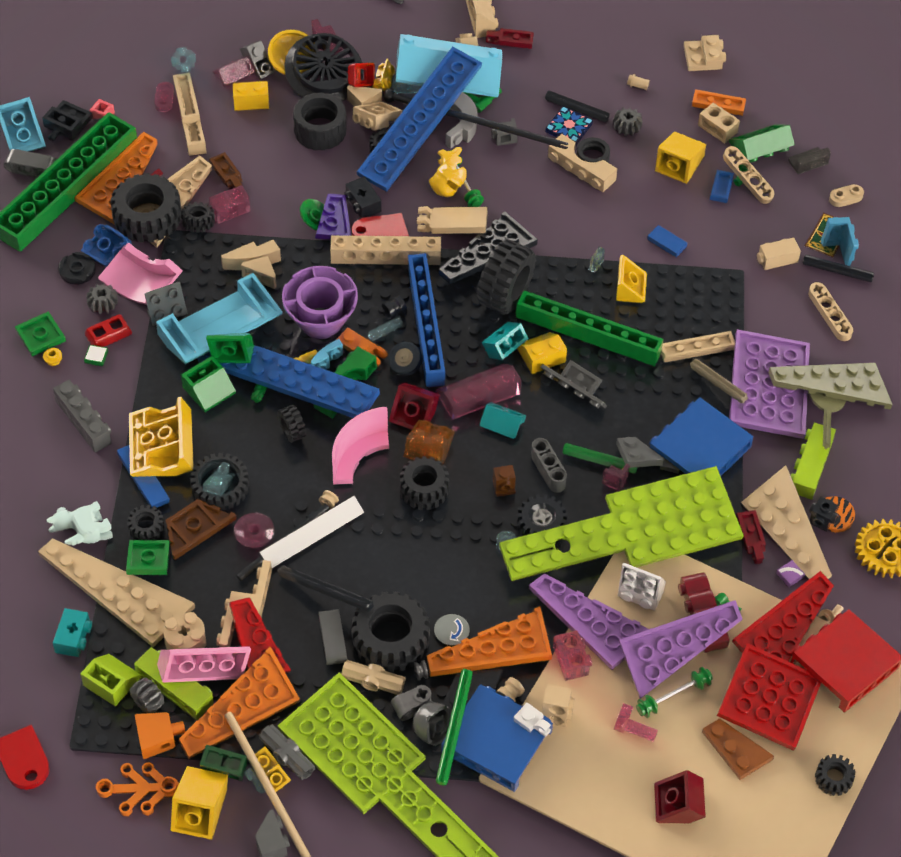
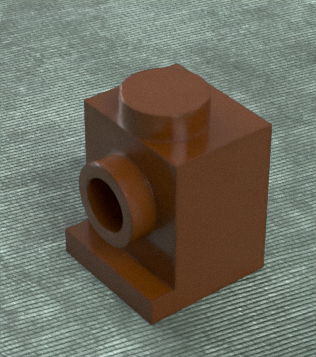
(504, 480)

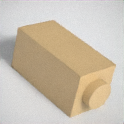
(778, 253)

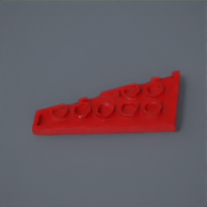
(787, 622)

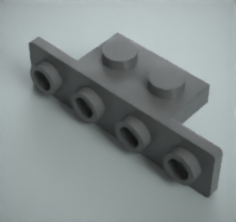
(578, 379)

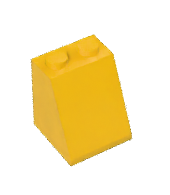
(679, 157)
(198, 802)

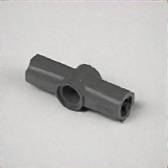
(286, 752)

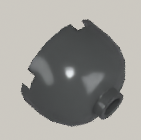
(432, 722)

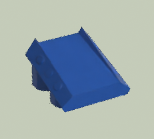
(104, 244)

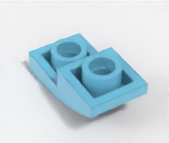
(328, 353)

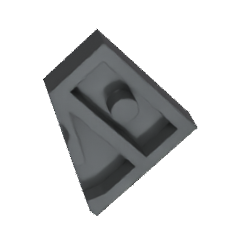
(637, 453)

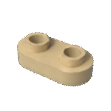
(848, 195)

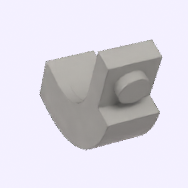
(464, 130)

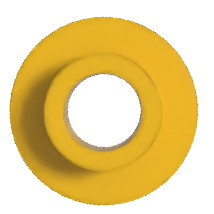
(52, 360)

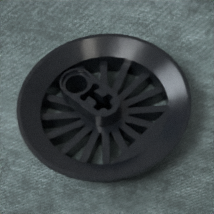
(333, 65)

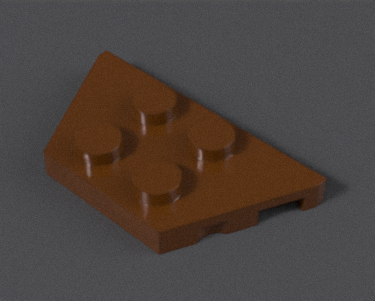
(195, 525)

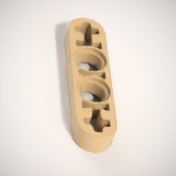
(746, 176)
(834, 310)

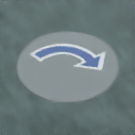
(451, 629)

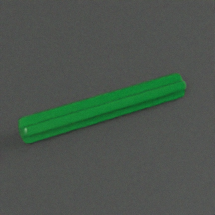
(594, 456)

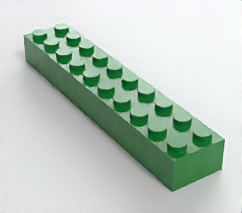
(60, 183)

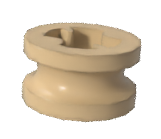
(329, 498)

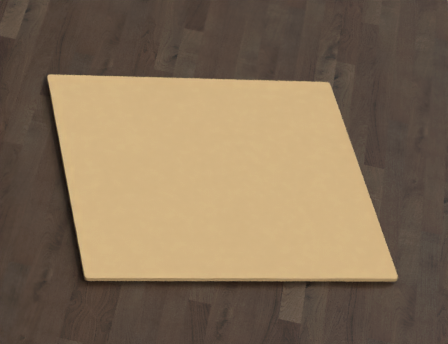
(606, 778)

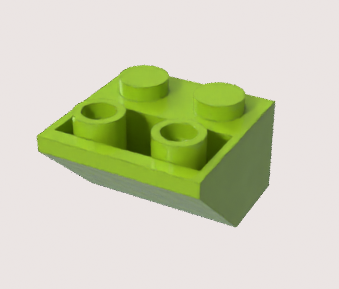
(109, 678)

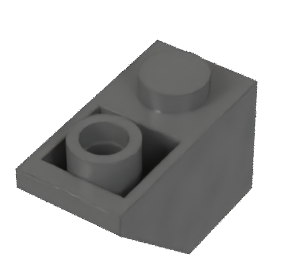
(258, 58)
(270, 838)

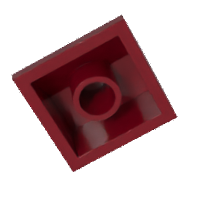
(413, 405)
(680, 798)

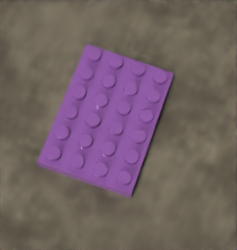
(768, 406)

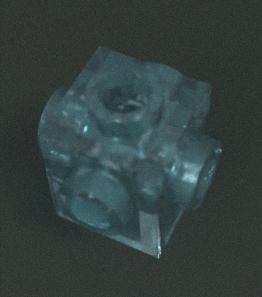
(190, 59)

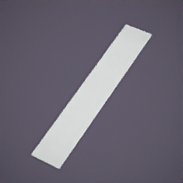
(312, 532)

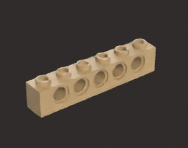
(383, 249)

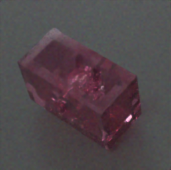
(230, 204)

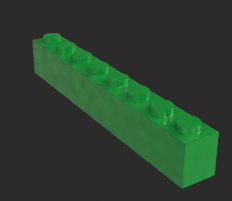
(589, 328)

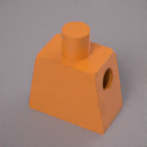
(157, 733)

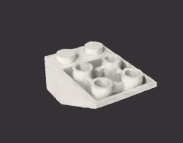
(640, 587)

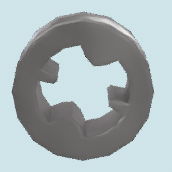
(421, 670)

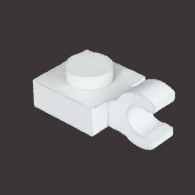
(531, 719)

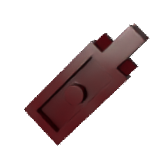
(511, 38)
(753, 535)

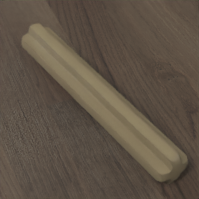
(719, 381)

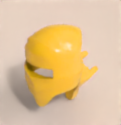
(447, 177)

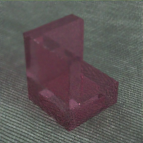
(615, 477)

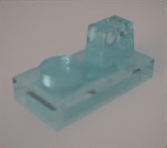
(219, 480)

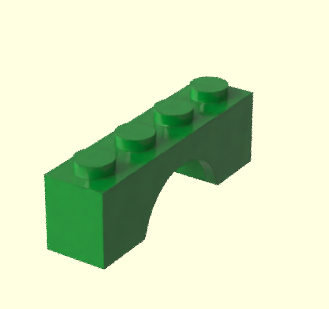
(358, 365)

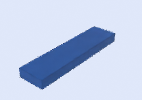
(148, 485)

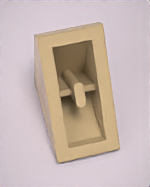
(363, 95)
(262, 269)

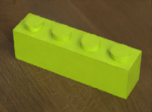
(812, 461)
(187, 695)

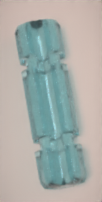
(385, 328)

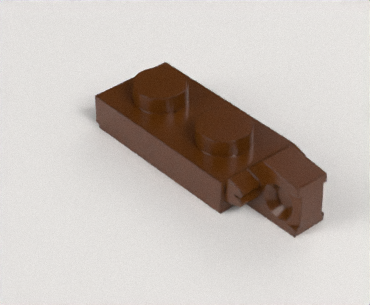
(226, 170)

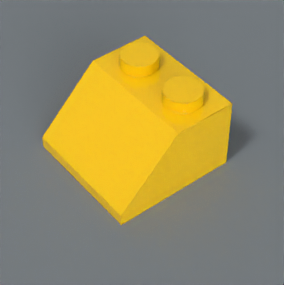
(250, 95)
(545, 350)

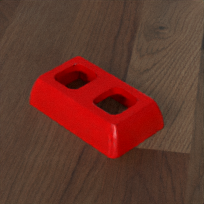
(354, 74)
(112, 335)

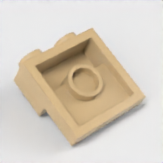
(705, 53)
(375, 114)

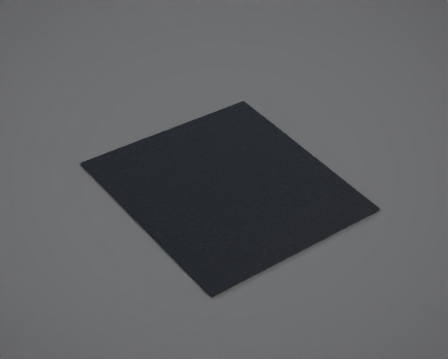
(434, 555)

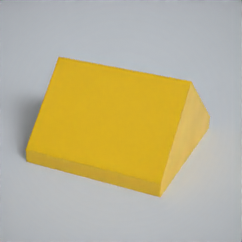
(631, 282)

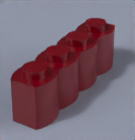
(700, 598)

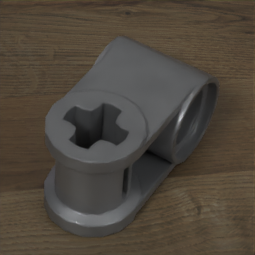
(410, 701)

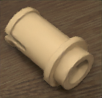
(638, 82)

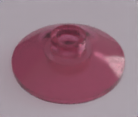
(251, 524)

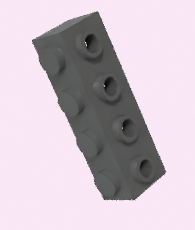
(82, 416)

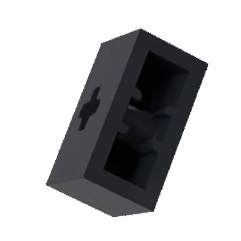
(362, 197)

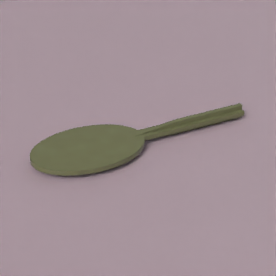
(828, 405)

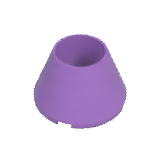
(315, 289)

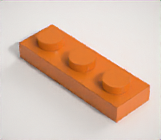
(731, 104)

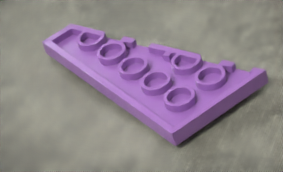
(595, 621)
(666, 648)

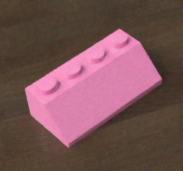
(202, 664)

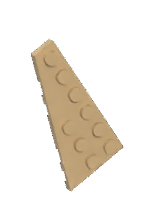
(187, 183)
(787, 523)

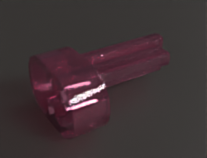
(624, 723)

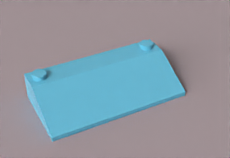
(420, 56)
(233, 314)

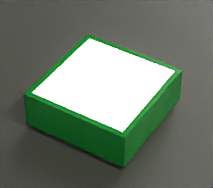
(96, 355)

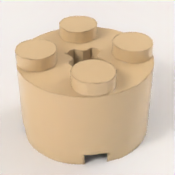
(184, 632)

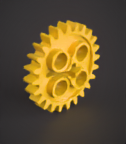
(873, 537)

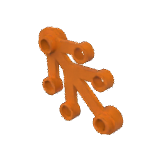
(140, 789)

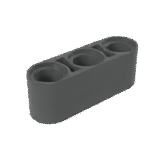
(27, 162)
(545, 458)
(332, 637)

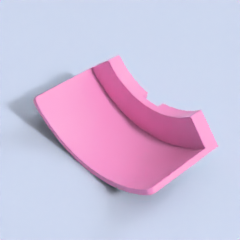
(135, 274)
(358, 439)

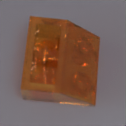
(428, 441)

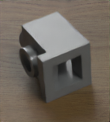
(504, 138)

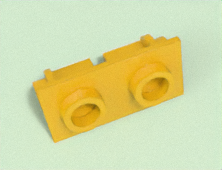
(384, 76)

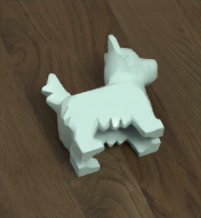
(84, 521)

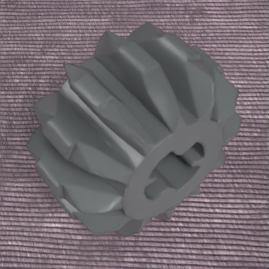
(627, 121)
(102, 298)
(147, 695)

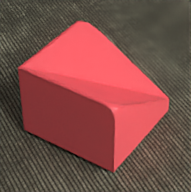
(101, 108)

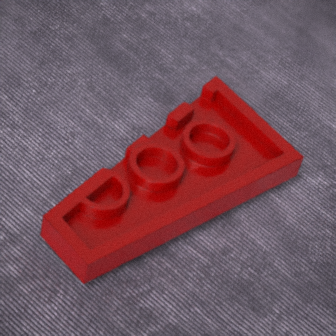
(253, 632)

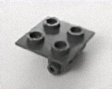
(165, 301)

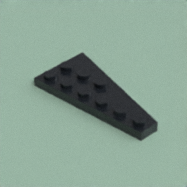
(480, 248)

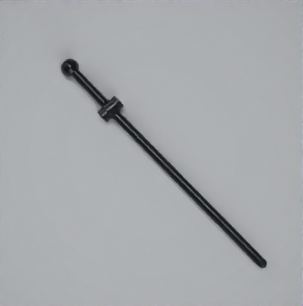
(389, 95)

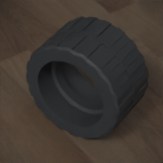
(319, 136)

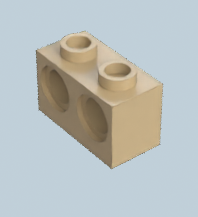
(718, 122)
(558, 705)

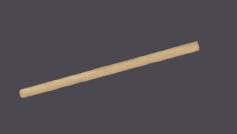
(267, 785)

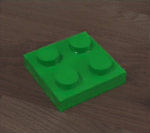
(40, 333)
(148, 557)

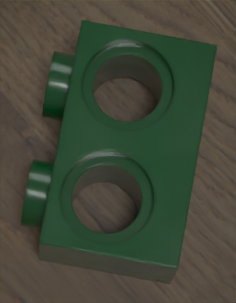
(224, 762)

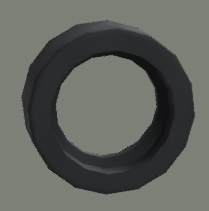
(593, 144)

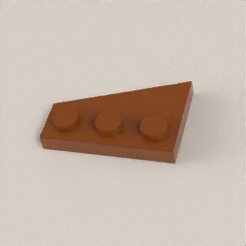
(736, 749)

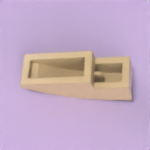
(234, 259)

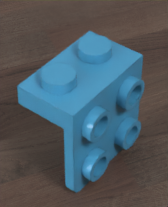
(841, 232)

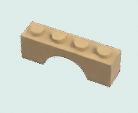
(598, 174)

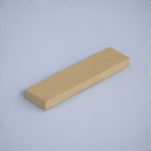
(697, 346)

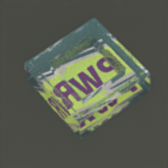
(597, 259)

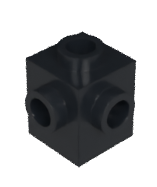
(823, 513)

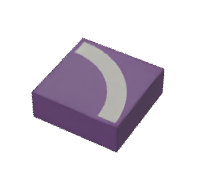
(790, 573)

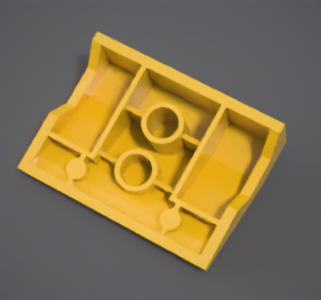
(161, 441)

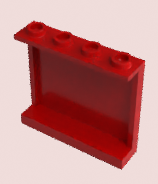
(848, 658)

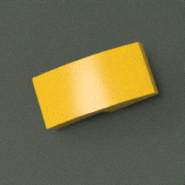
(272, 768)

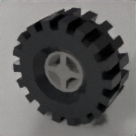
(543, 510)

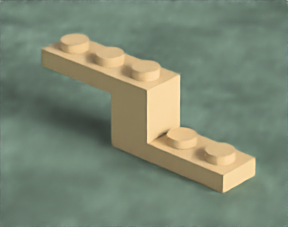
(258, 599)

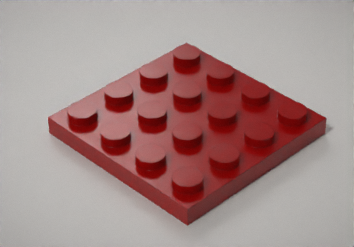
(769, 697)

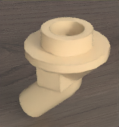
(829, 615)

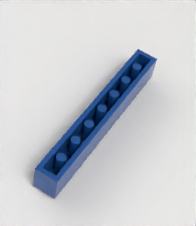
(426, 320)

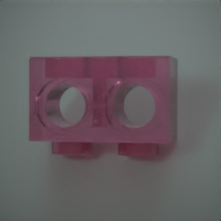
(567, 656)

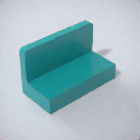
(502, 420)

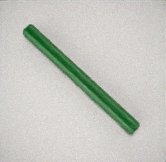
(454, 727)

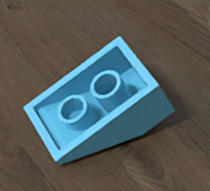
(21, 125)

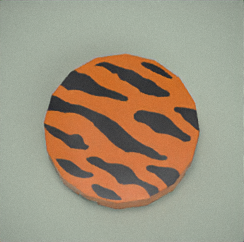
(846, 514)

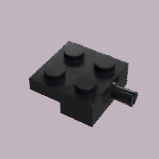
(66, 120)

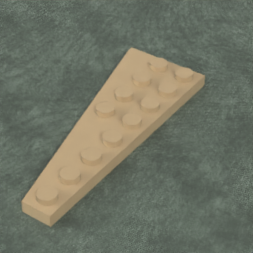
(127, 597)

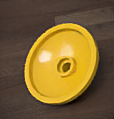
(280, 45)

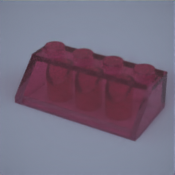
(480, 389)

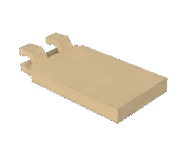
(452, 220)

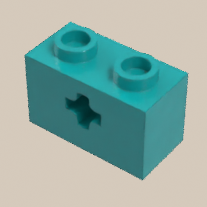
(505, 340)
(72, 632)

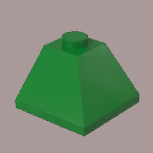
(231, 347)

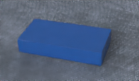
(721, 186)
(667, 241)

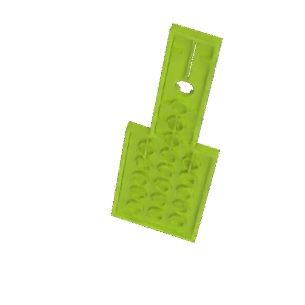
(643, 521)
(374, 764)

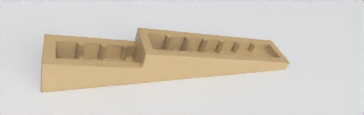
(189, 114)

